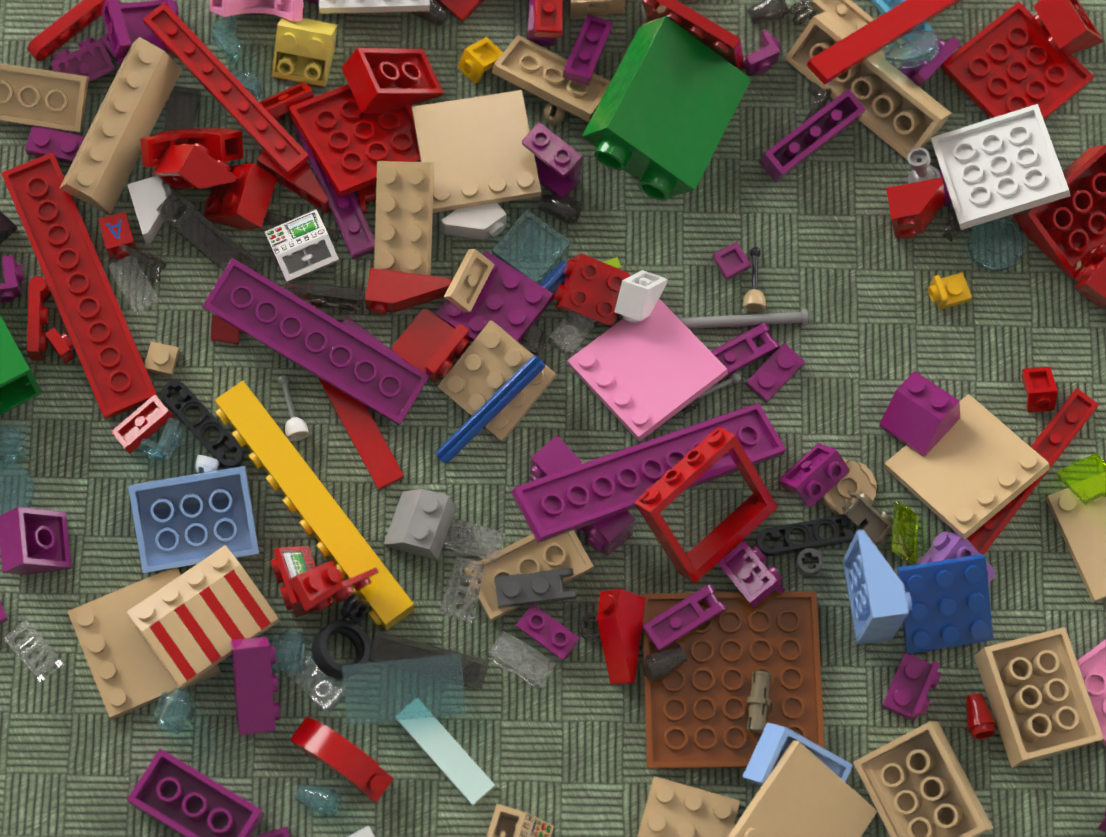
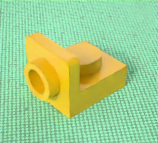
(478, 59)
(949, 291)

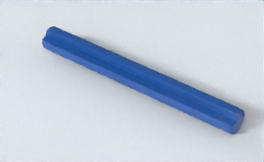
(490, 409)

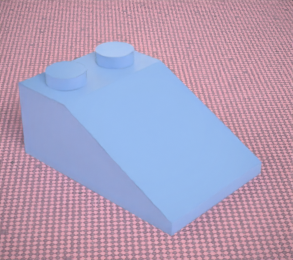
(773, 745)

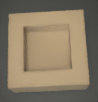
(162, 359)

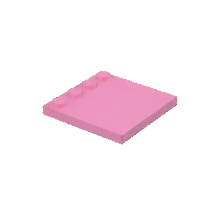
(647, 369)

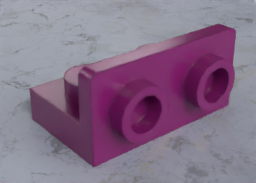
(89, 60)
(923, 71)
(815, 474)
(749, 573)
(911, 686)

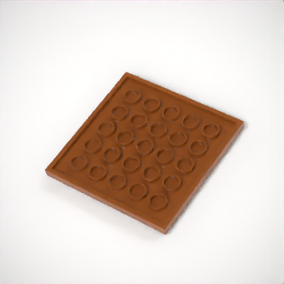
(702, 709)

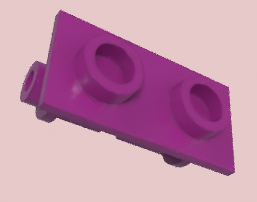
(547, 632)

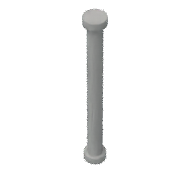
(746, 320)

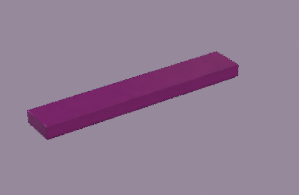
(345, 211)

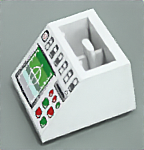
(302, 246)

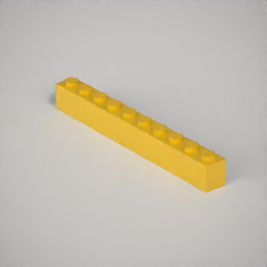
(312, 503)

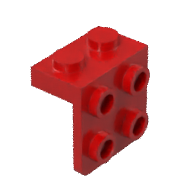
(590, 289)
(431, 344)

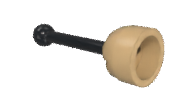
(754, 299)

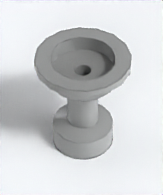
(920, 161)

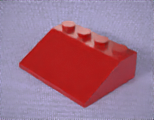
(1075, 224)

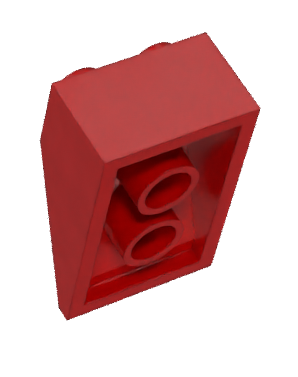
(390, 78)

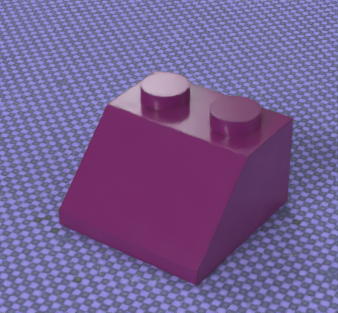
(920, 414)
(34, 541)

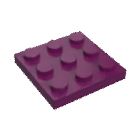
(506, 299)

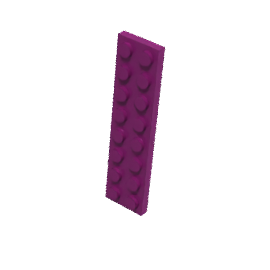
(315, 341)

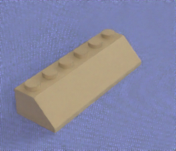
(893, 103)
(122, 119)

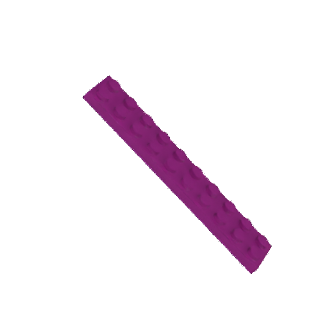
(618, 479)

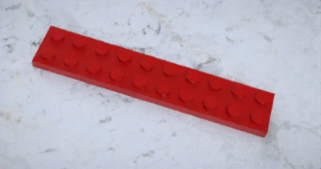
(79, 286)

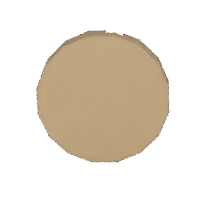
(857, 480)

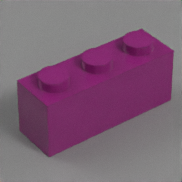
(254, 685)

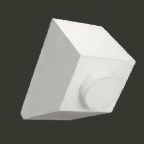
(146, 198)
(475, 222)
(639, 295)

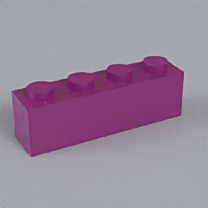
(812, 135)

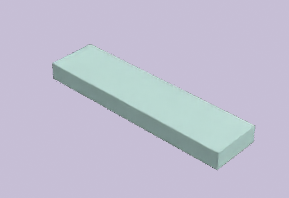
(449, 757)

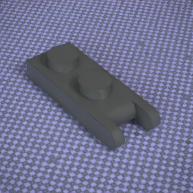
(533, 588)

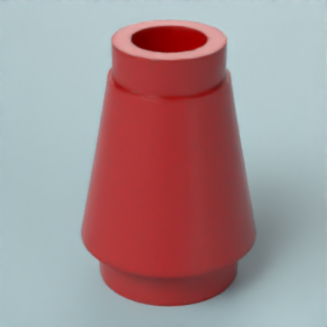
(979, 718)

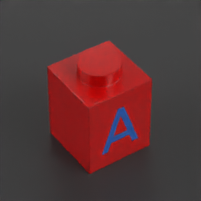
(116, 231)

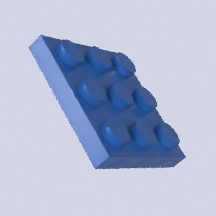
(947, 604)

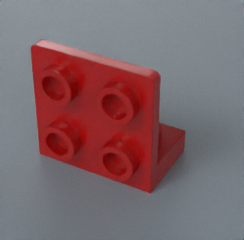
(324, 583)

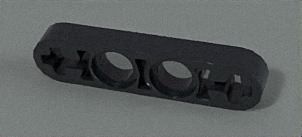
(200, 426)
(809, 529)

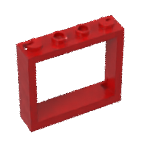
(728, 532)

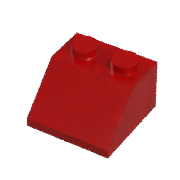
(1067, 24)
(914, 206)

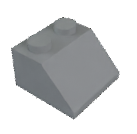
(421, 523)

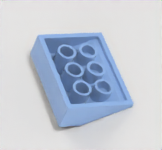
(193, 517)
(874, 592)

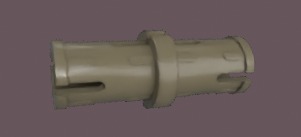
(758, 701)

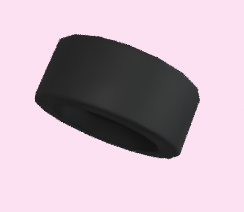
(351, 631)

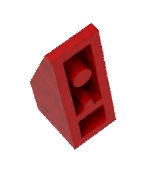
(300, 182)
(400, 290)
(620, 632)

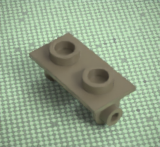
(861, 508)

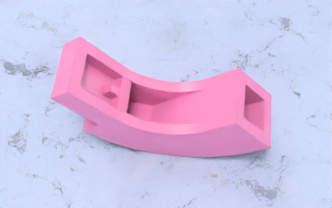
(286, 9)

